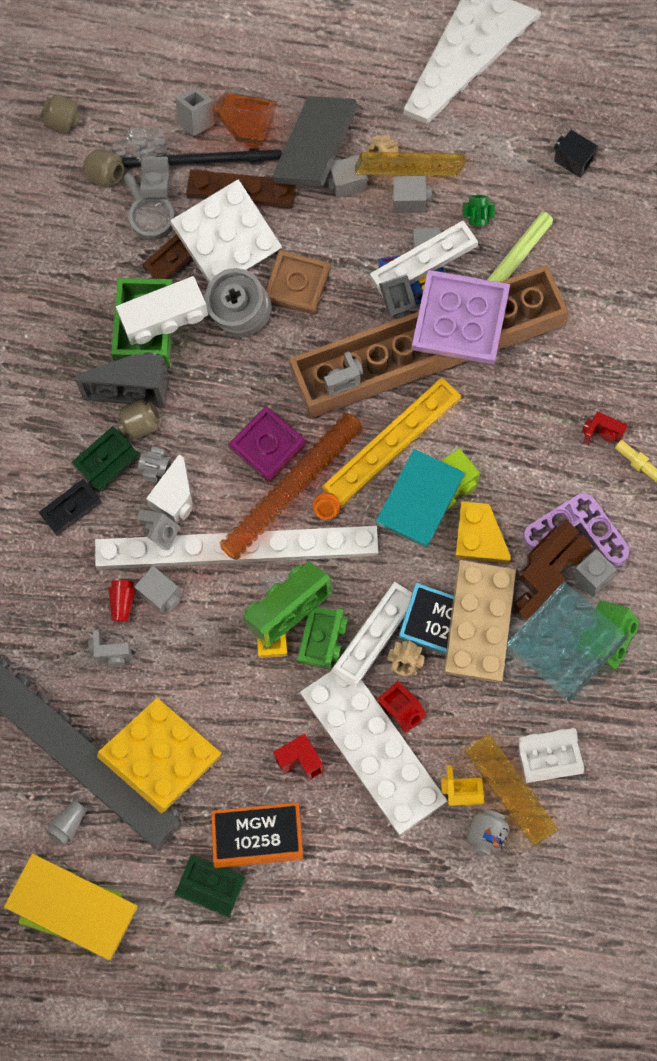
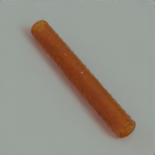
(291, 486)

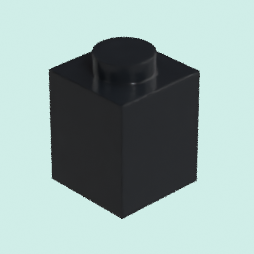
(575, 153)

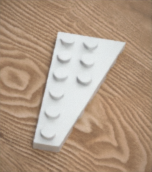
(468, 46)

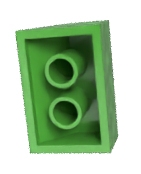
(287, 603)

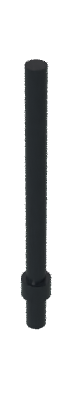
(253, 156)

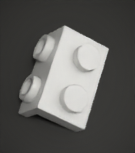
(550, 755)

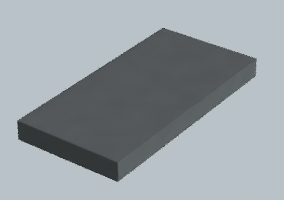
(315, 141)

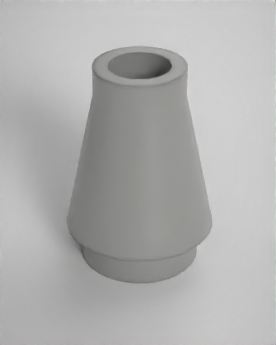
(66, 823)

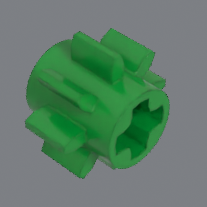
(478, 210)

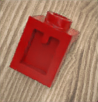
(607, 428)
(402, 706)

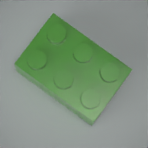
(128, 290)

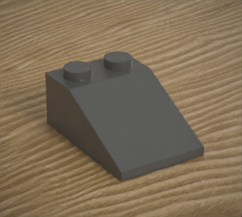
(127, 380)

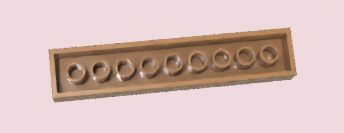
(387, 352)

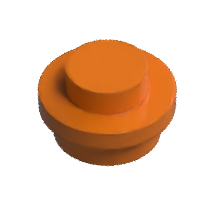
(326, 506)

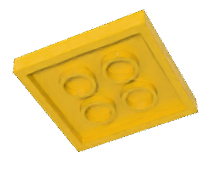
(159, 755)

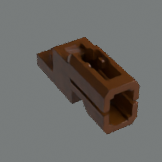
(546, 562)

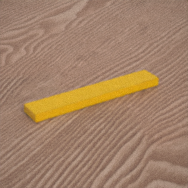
(392, 441)

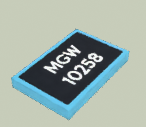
(427, 618)

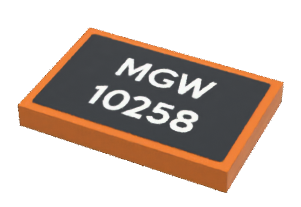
(256, 835)

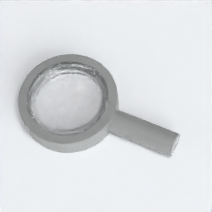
(148, 216)

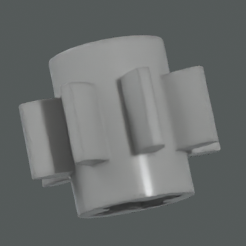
(154, 464)

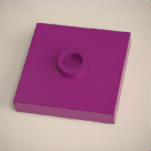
(267, 444)

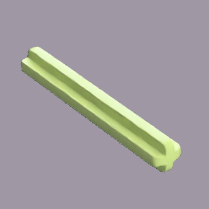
(522, 248)

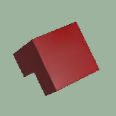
(299, 753)

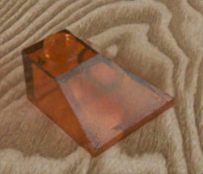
(246, 117)

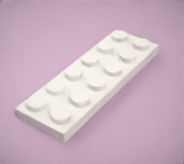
(374, 751)

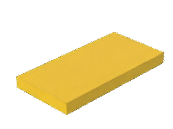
(71, 907)

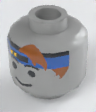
(488, 832)

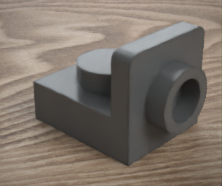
(397, 296)

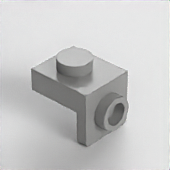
(112, 653)

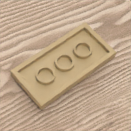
(480, 621)

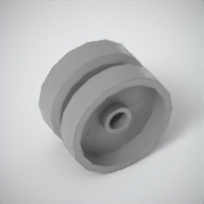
(238, 302)

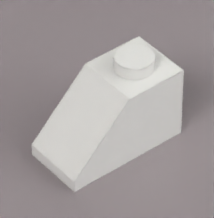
(172, 492)

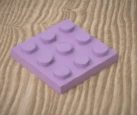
(461, 317)

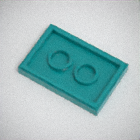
(420, 498)

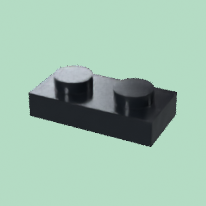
(70, 507)

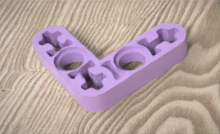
(578, 519)

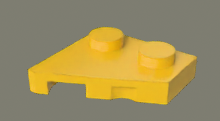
(480, 535)

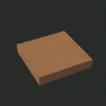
(297, 282)

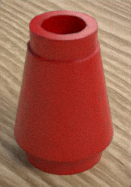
(121, 599)

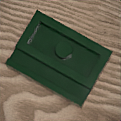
(106, 459)
(209, 886)

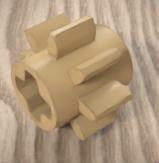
(382, 144)
(406, 658)

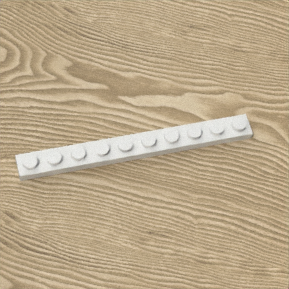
(269, 546)

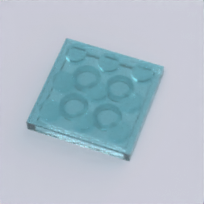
(567, 641)

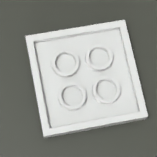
(225, 232)

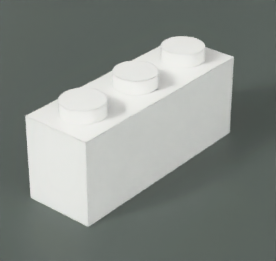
(162, 311)

